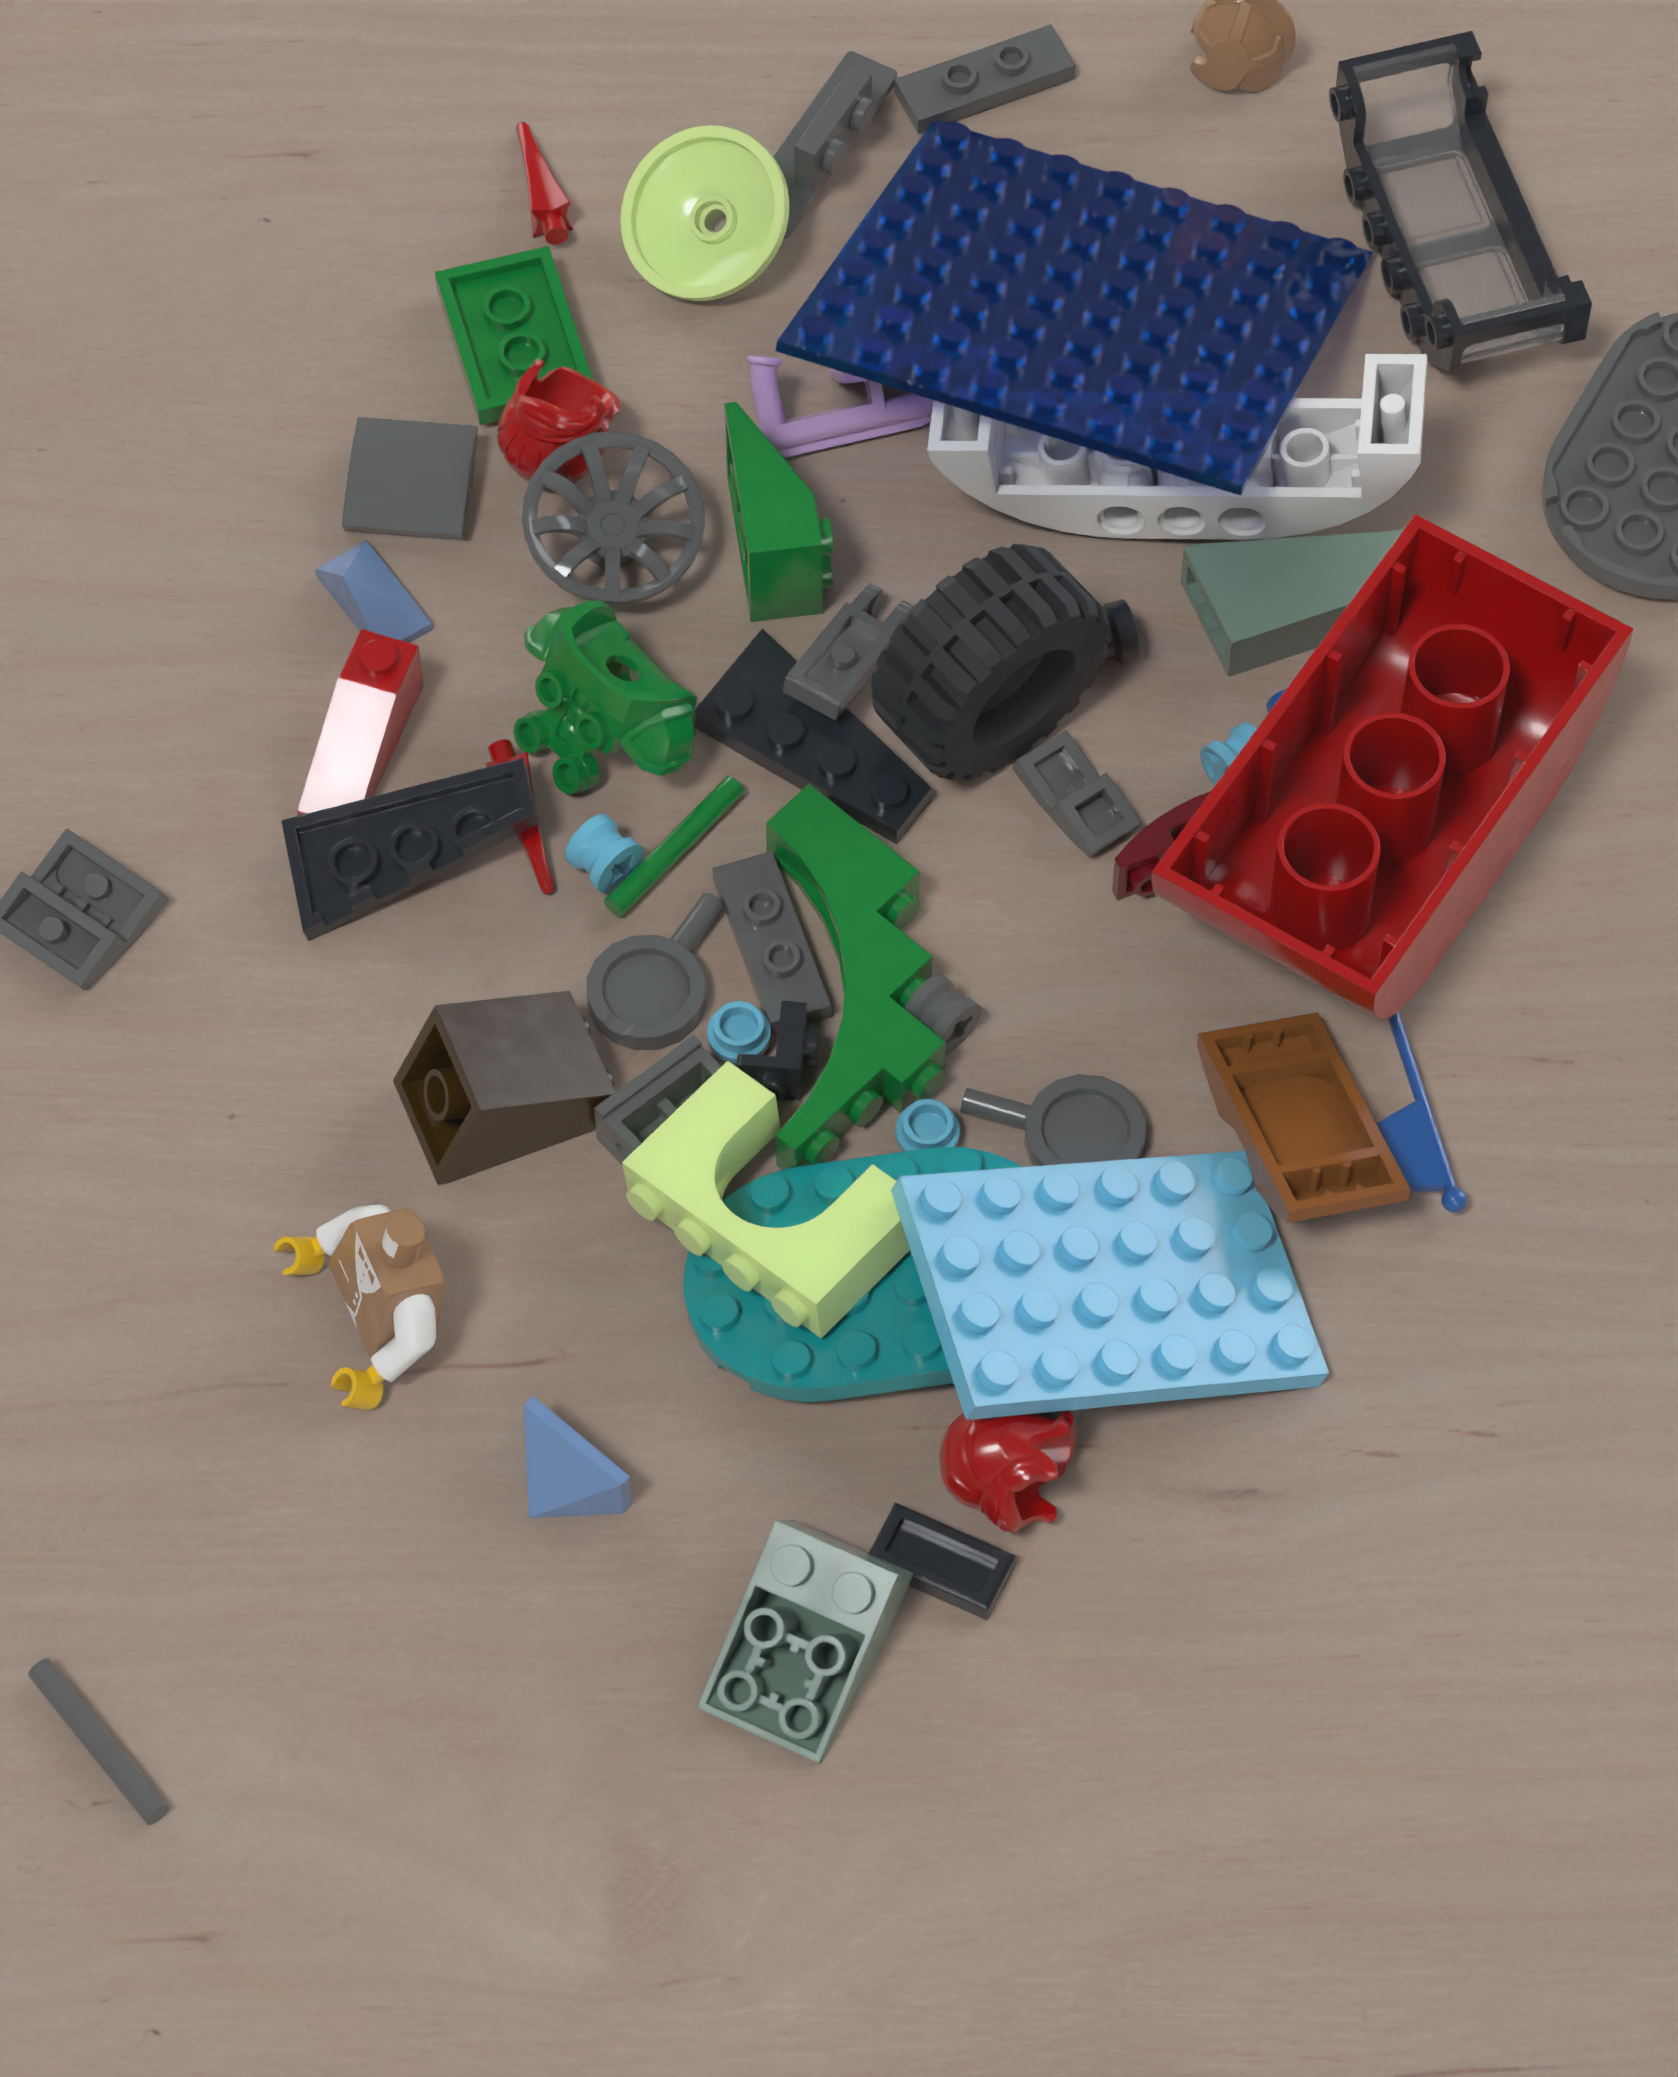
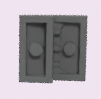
(410, 478)
(78, 910)

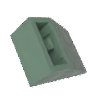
(804, 1638)

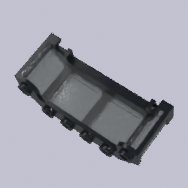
(1447, 207)

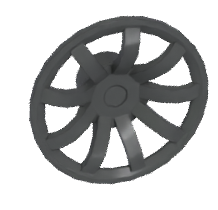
(613, 522)

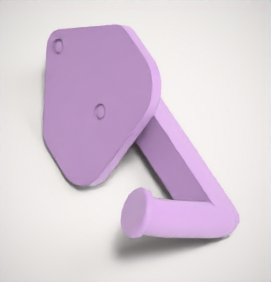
(833, 426)

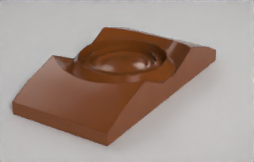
(1299, 1118)

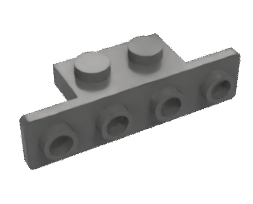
(830, 129)

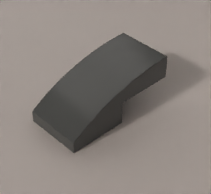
(1074, 796)

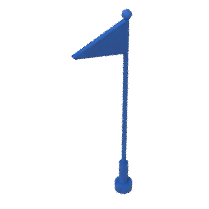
(1413, 1130)

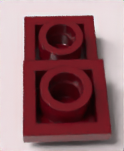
(1144, 851)

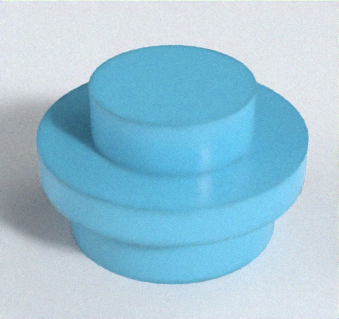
(738, 1030)
(927, 1125)

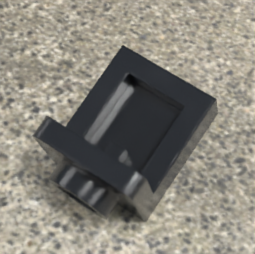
(795, 1048)

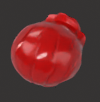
(550, 414)
(1003, 1463)

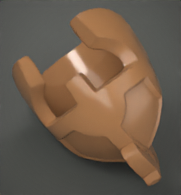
(1242, 43)

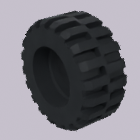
(990, 661)

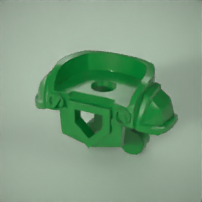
(597, 704)

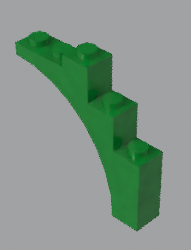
(863, 900)

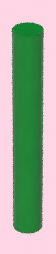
(674, 846)

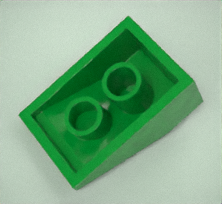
(776, 526)

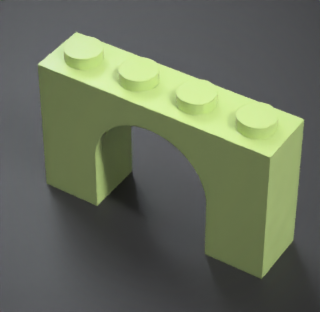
(806, 1269)

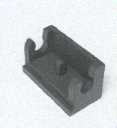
(652, 1097)

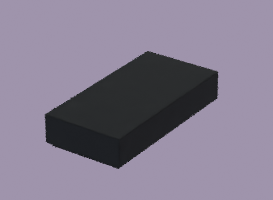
(944, 1560)

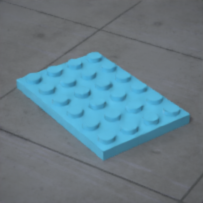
(1107, 1284)

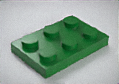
(504, 320)

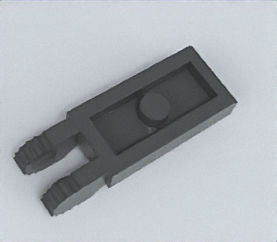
(844, 654)

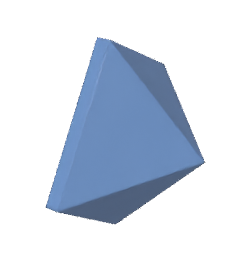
(373, 594)
(567, 1471)

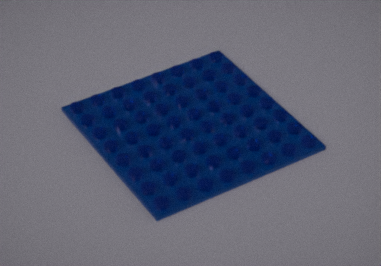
(1080, 305)

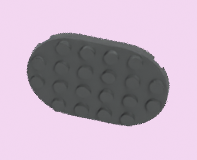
(1616, 466)

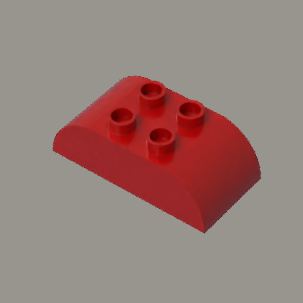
(1398, 770)

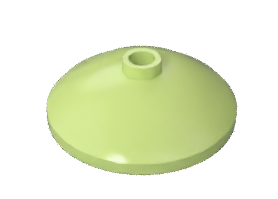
(680, 195)

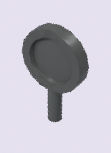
(650, 986)
(1070, 1120)

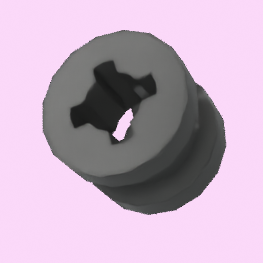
(944, 1010)

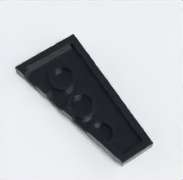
(808, 747)
(391, 842)

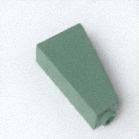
(1276, 594)

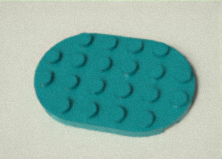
(874, 1348)

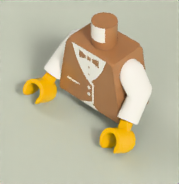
(388, 1288)

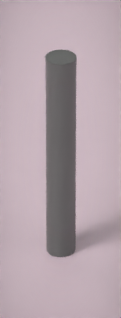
(98, 1741)

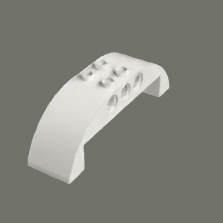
(1319, 471)

